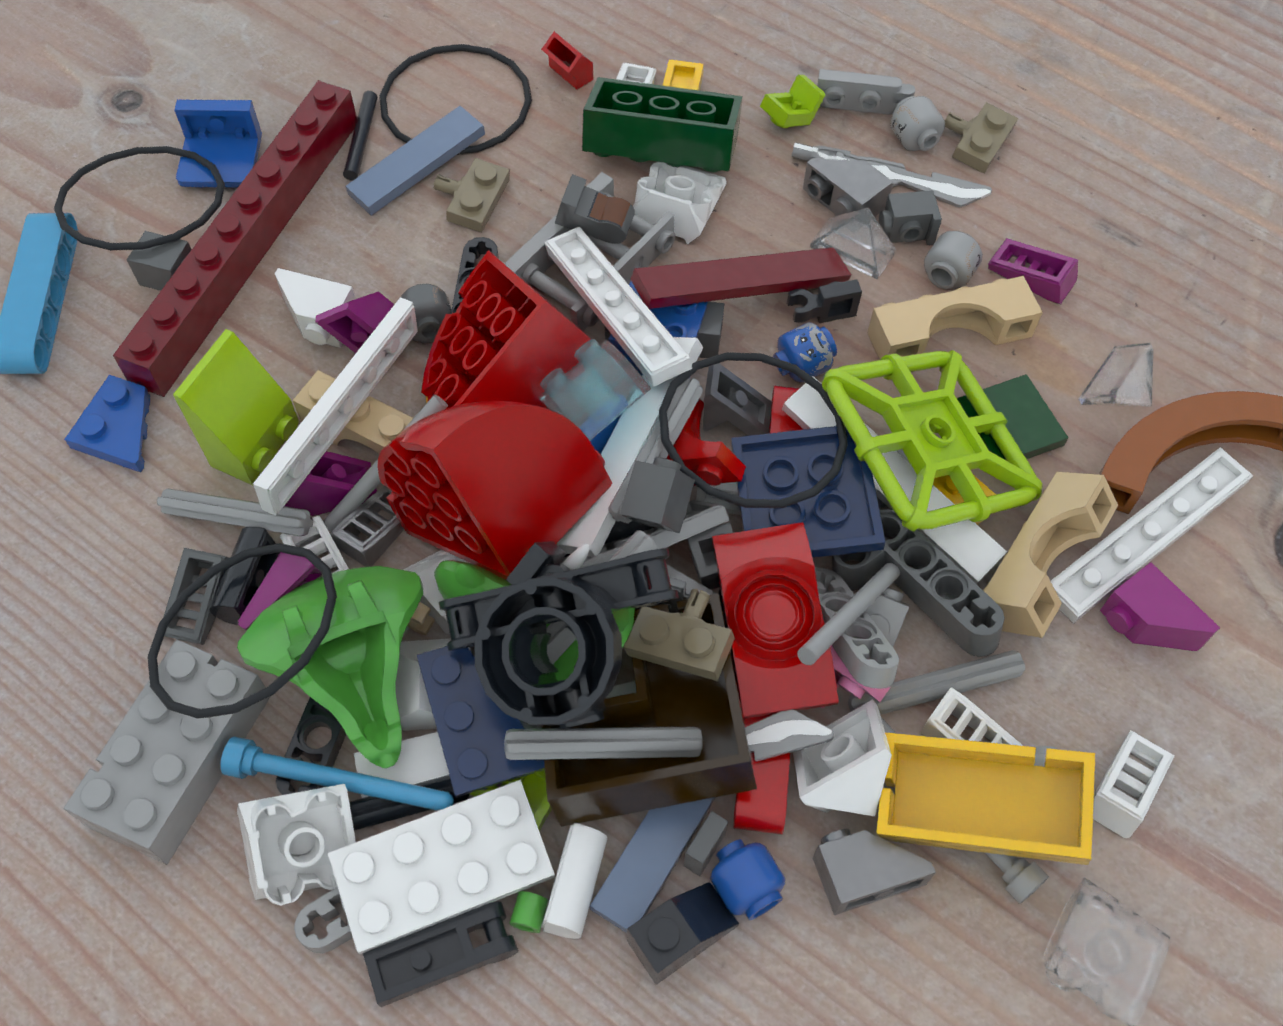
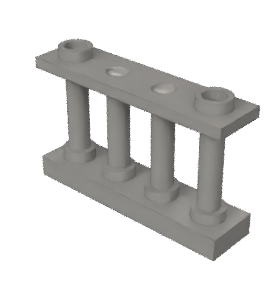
(533, 260)

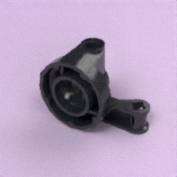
(512, 637)

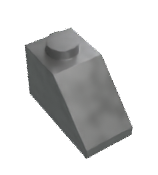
(866, 869)

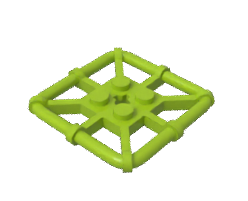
(913, 423)

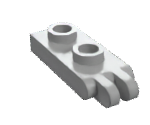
(862, 91)

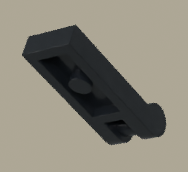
(438, 954)

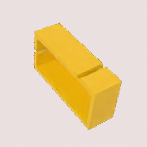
(988, 798)

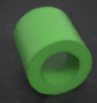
(529, 912)

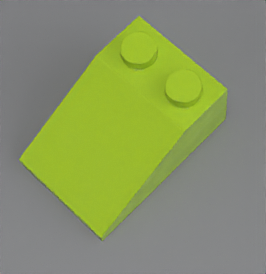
(236, 409)

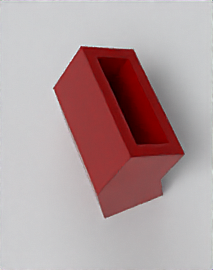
(560, 50)

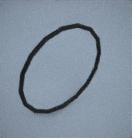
(453, 48)
(153, 242)
(752, 503)
(280, 681)

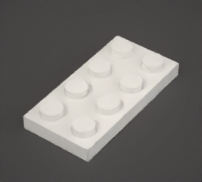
(440, 866)

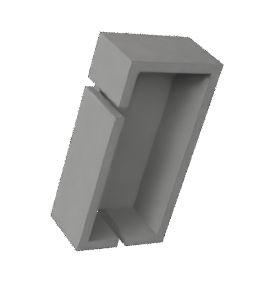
(165, 762)

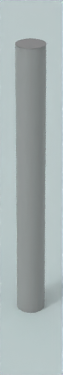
(370, 479)
(848, 614)

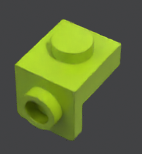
(795, 106)

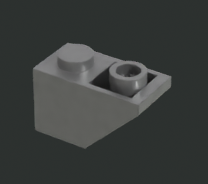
(847, 185)

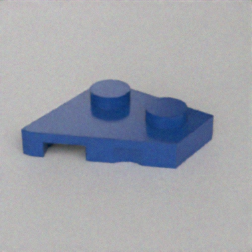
(114, 424)

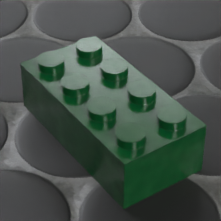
(661, 124)

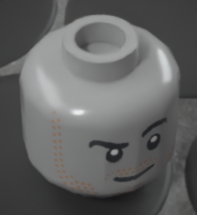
(917, 123)
(953, 260)

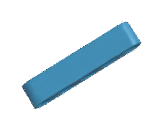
(35, 294)

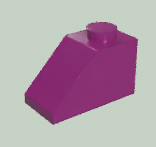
(356, 319)
(328, 483)
(1157, 613)

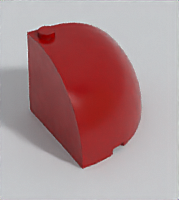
(499, 341)
(491, 480)

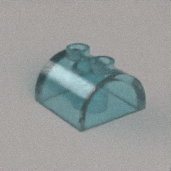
(595, 388)

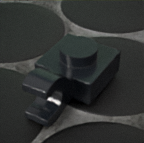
(831, 303)

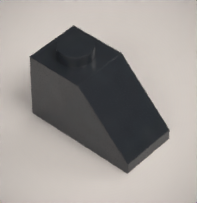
(680, 930)

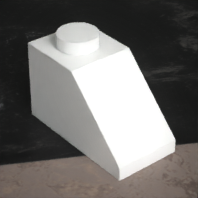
(308, 297)

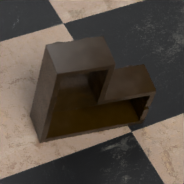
(663, 698)

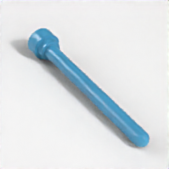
(244, 758)

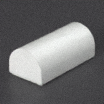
(574, 882)

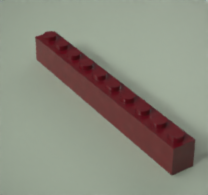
(236, 240)

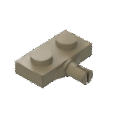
(981, 136)
(474, 194)
(681, 639)

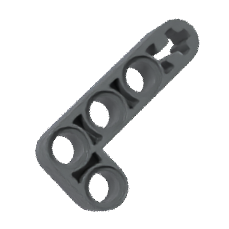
(969, 620)

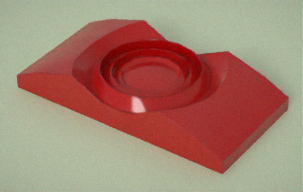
(773, 612)

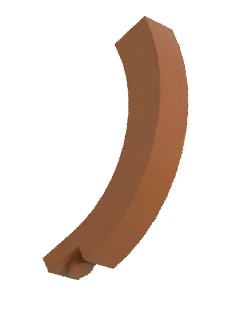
(1187, 424)

